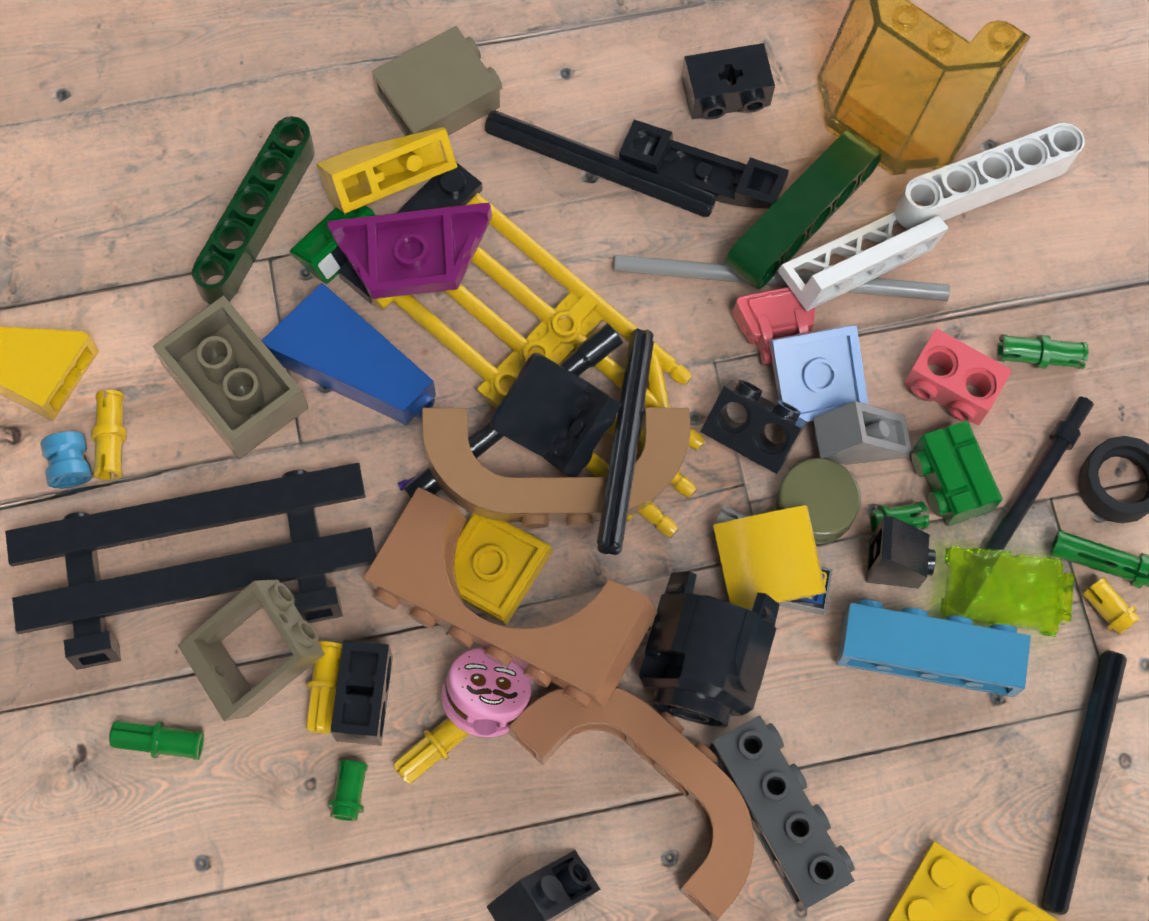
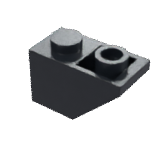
(546, 892)

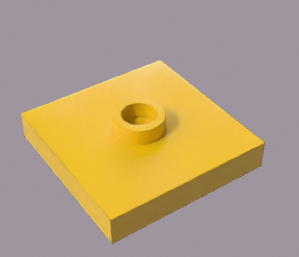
(497, 565)

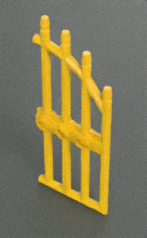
(554, 337)

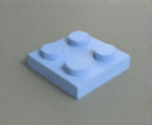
(819, 370)

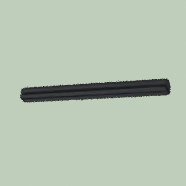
(600, 163)
(625, 443)
(1083, 783)

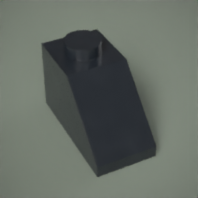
(899, 555)

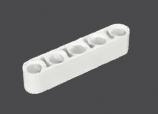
(1047, 156)

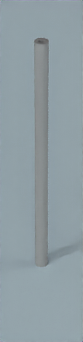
(720, 272)

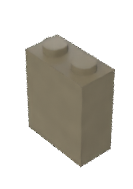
(438, 85)

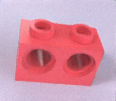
(962, 368)

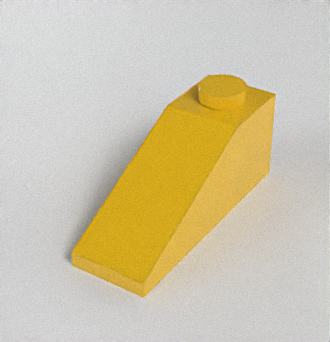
(385, 168)

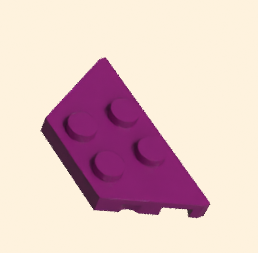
(412, 249)

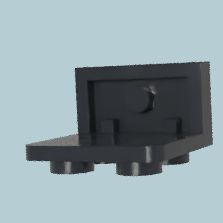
(555, 414)

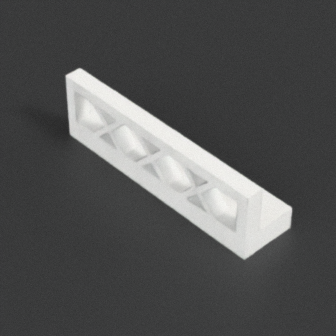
(860, 265)

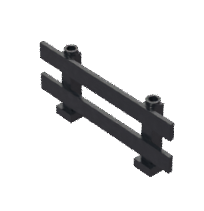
(91, 599)

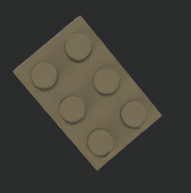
(231, 377)

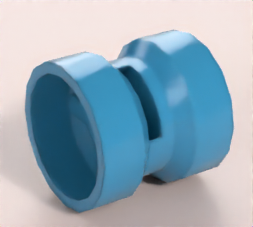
(66, 459)

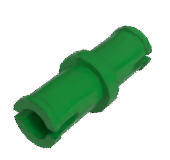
(1042, 351)

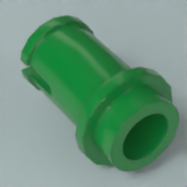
(902, 513)
(348, 791)

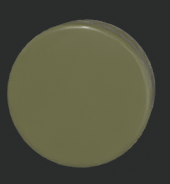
(827, 492)

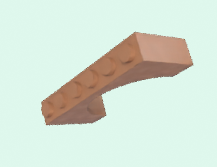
(578, 653)

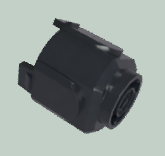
(707, 653)

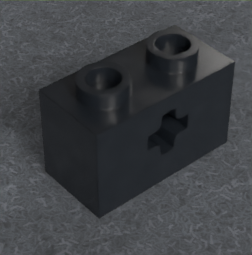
(728, 81)

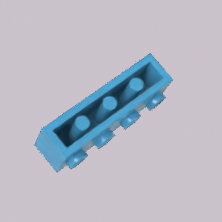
(934, 648)

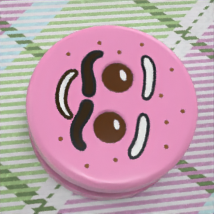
(483, 694)

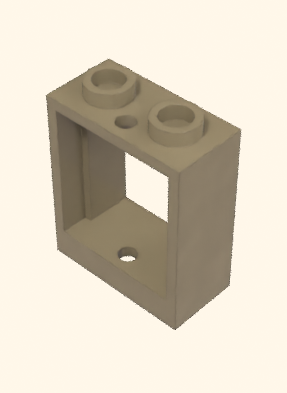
(218, 671)

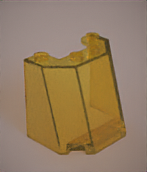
(914, 82)

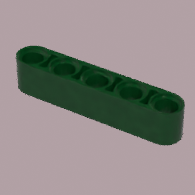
(254, 192)
(802, 209)

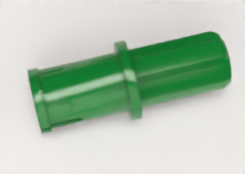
(156, 739)

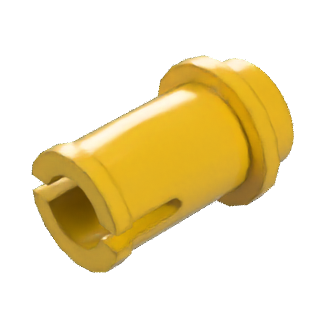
(1111, 606)

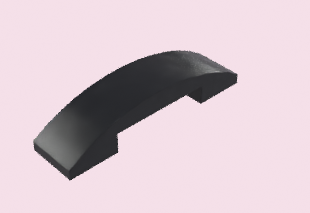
(731, 181)

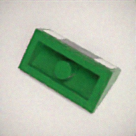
(319, 250)

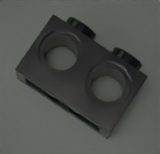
(750, 436)
(362, 693)

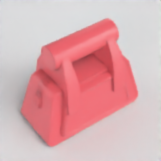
(771, 316)

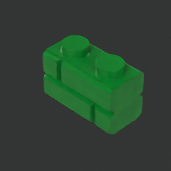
(956, 474)

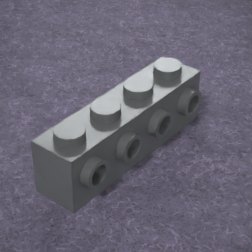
(782, 814)

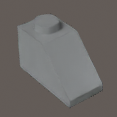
(861, 434)

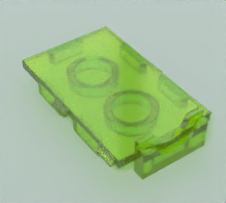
(1008, 589)

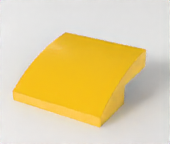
(770, 556)

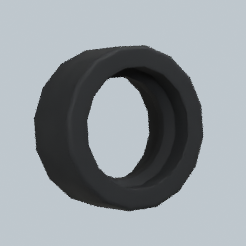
(1092, 490)

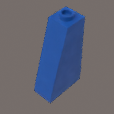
(347, 355)

